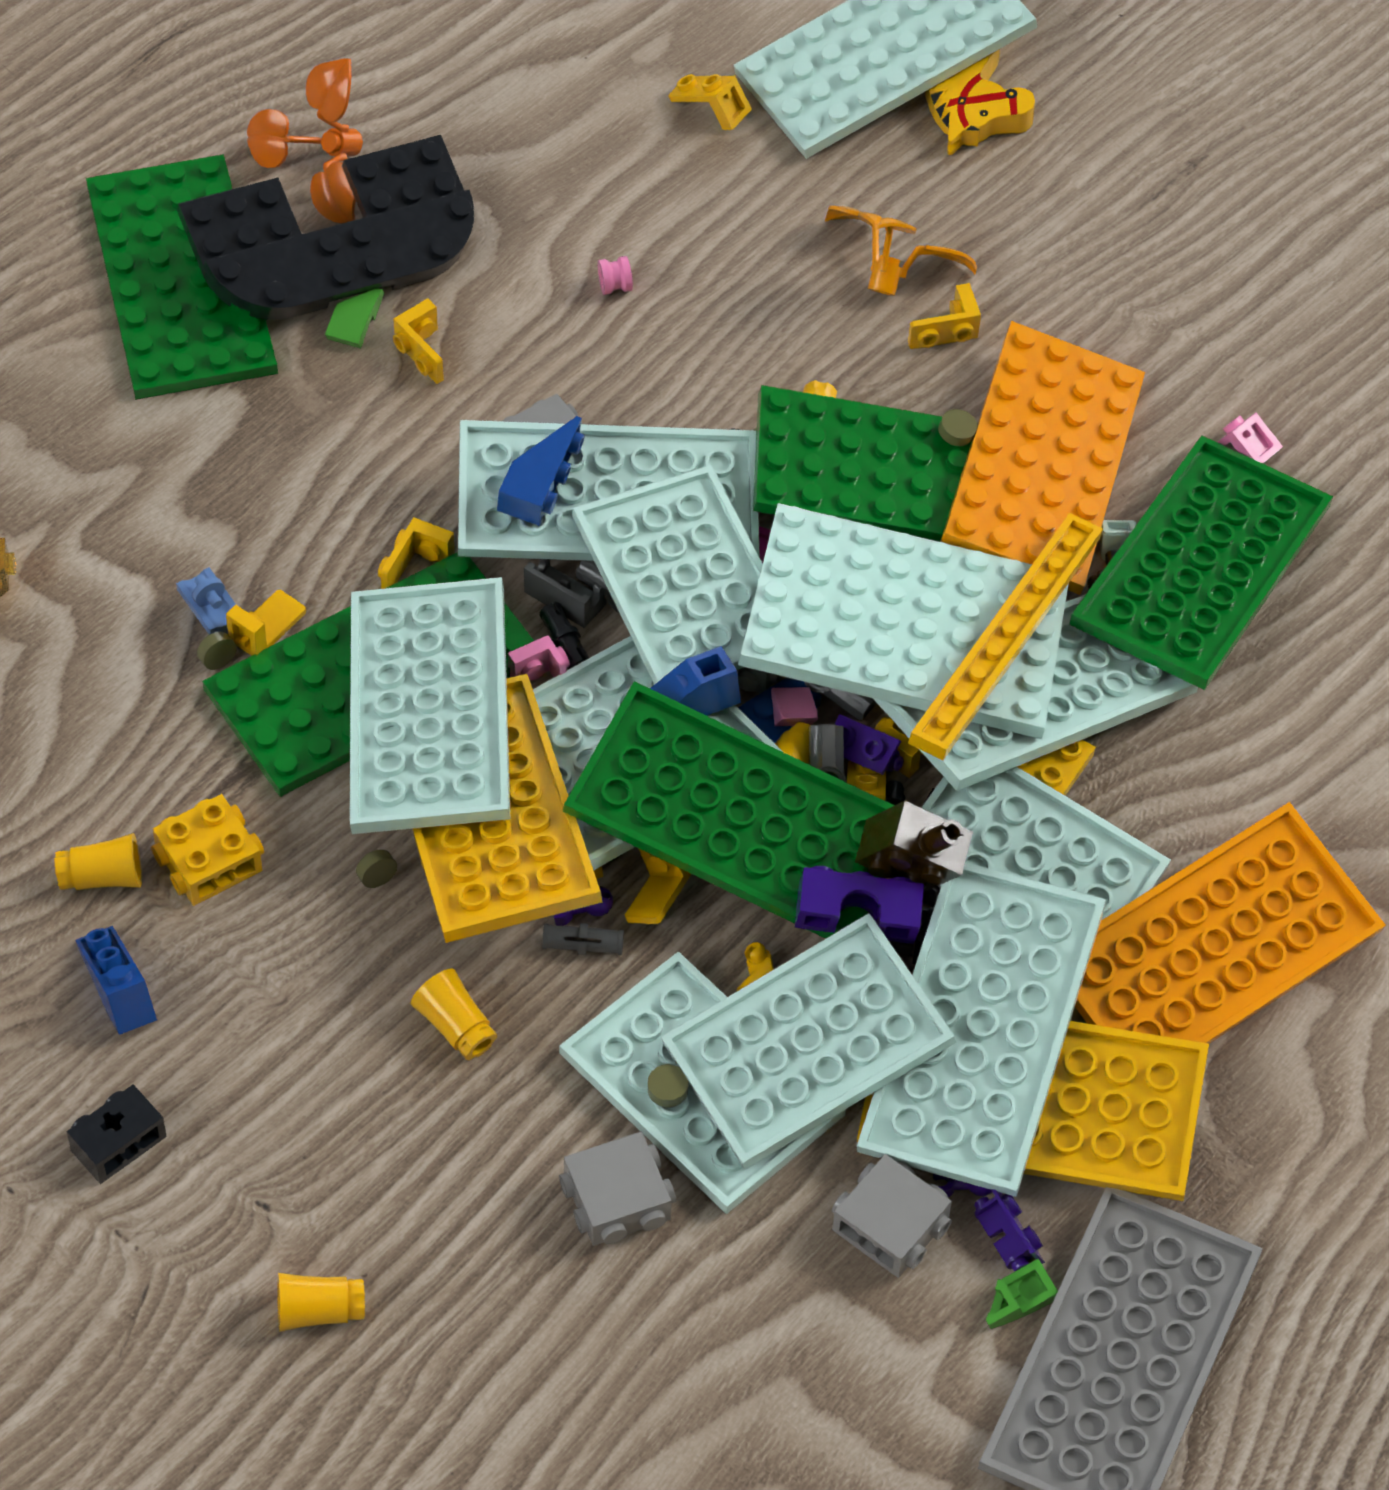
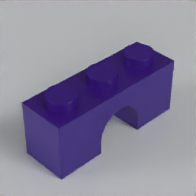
(891, 902)

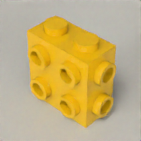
(207, 849)

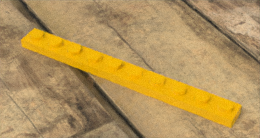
(1004, 637)

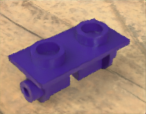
(869, 747)
(1001, 1215)

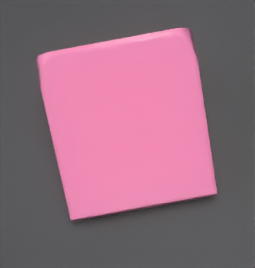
(793, 706)

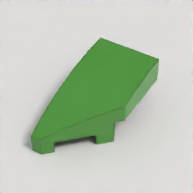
(353, 316)
(1021, 1294)

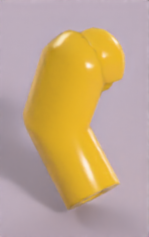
(758, 962)

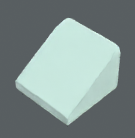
(1114, 534)

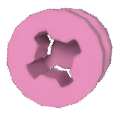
(615, 275)

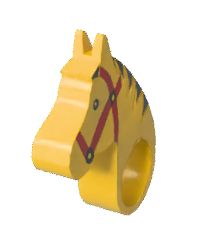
(973, 108)

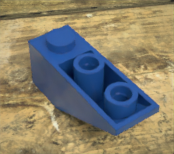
(534, 476)
(703, 682)
(116, 979)

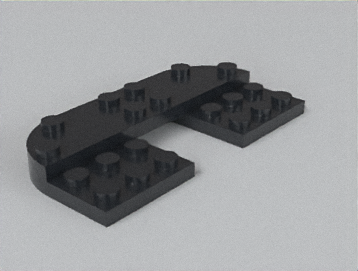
(408, 234)

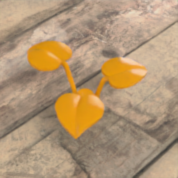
(886, 269)

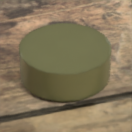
(957, 427)
(216, 650)
(376, 868)
(667, 1085)

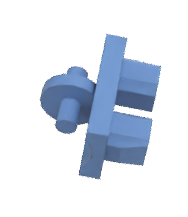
(207, 600)

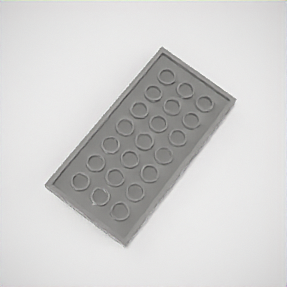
(1122, 1351)

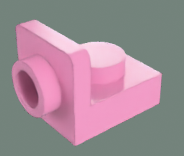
(1251, 438)
(538, 659)

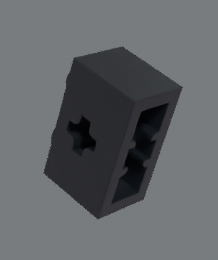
(116, 1133)

